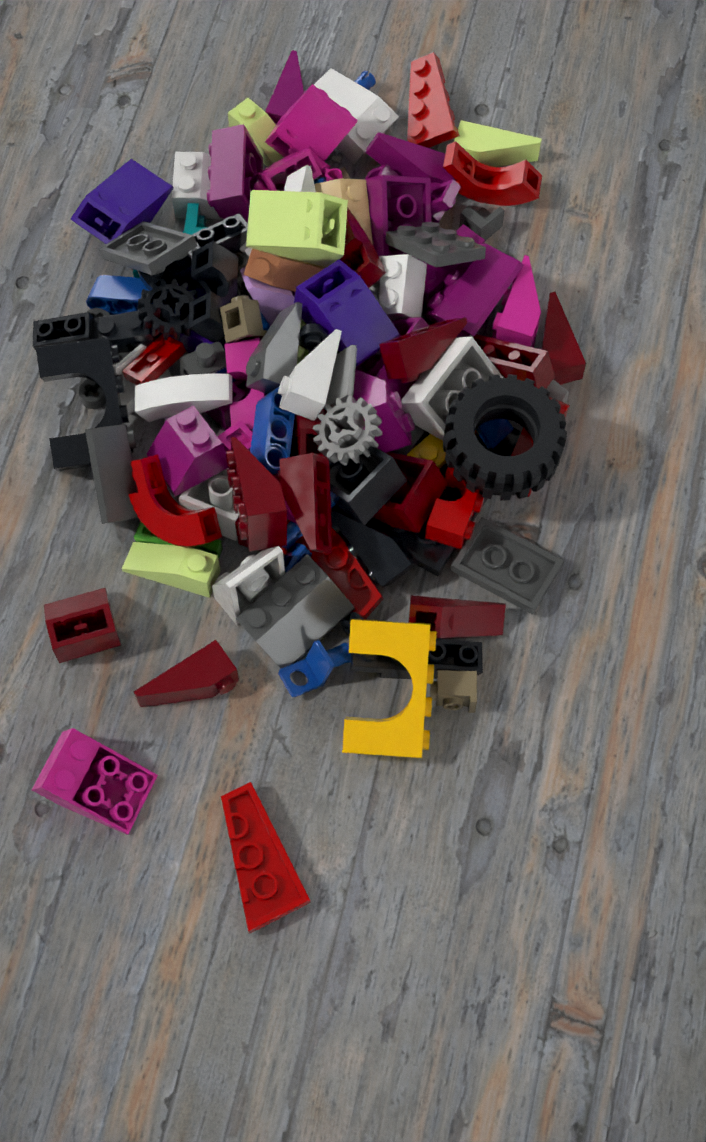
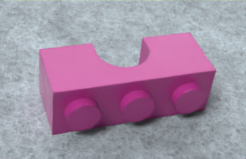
(236, 360)

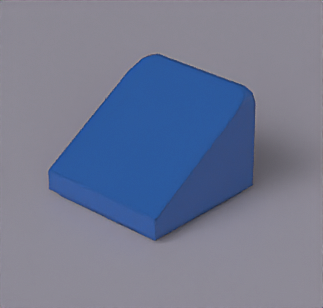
(294, 555)

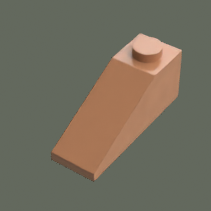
(279, 270)

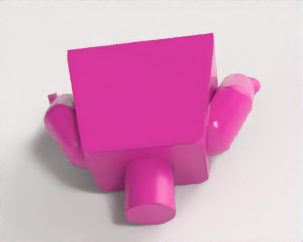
(274, 176)

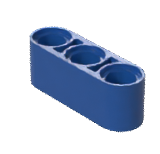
(115, 294)
(271, 432)

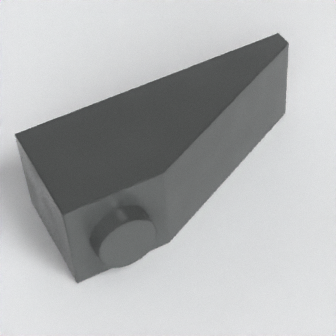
(276, 352)

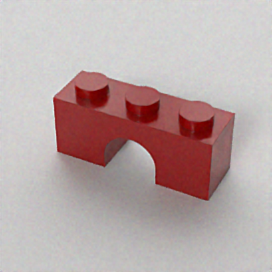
(451, 520)

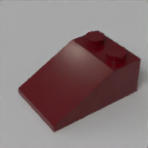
(415, 499)

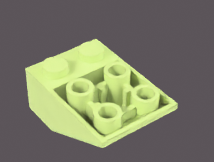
(298, 225)

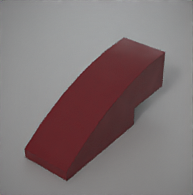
(360, 253)

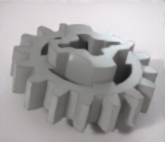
(347, 417)

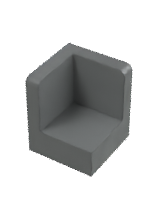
(482, 221)

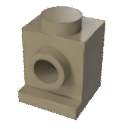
(242, 320)
(455, 690)

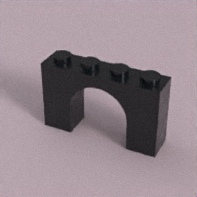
(90, 360)

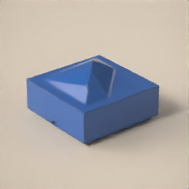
(494, 431)

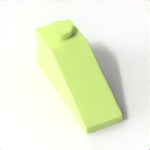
(258, 125)
(497, 146)
(174, 566)

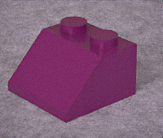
(395, 424)
(188, 451)

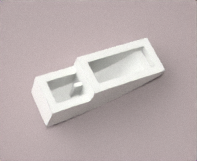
(174, 394)

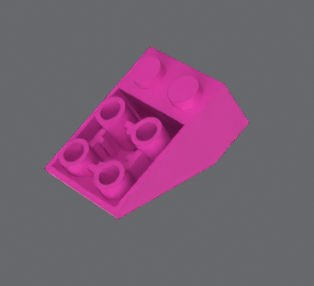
(313, 124)
(520, 310)
(94, 781)

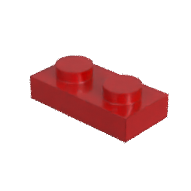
(154, 360)

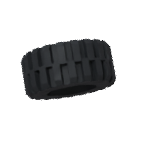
(511, 401)

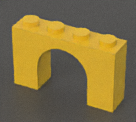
(404, 732)

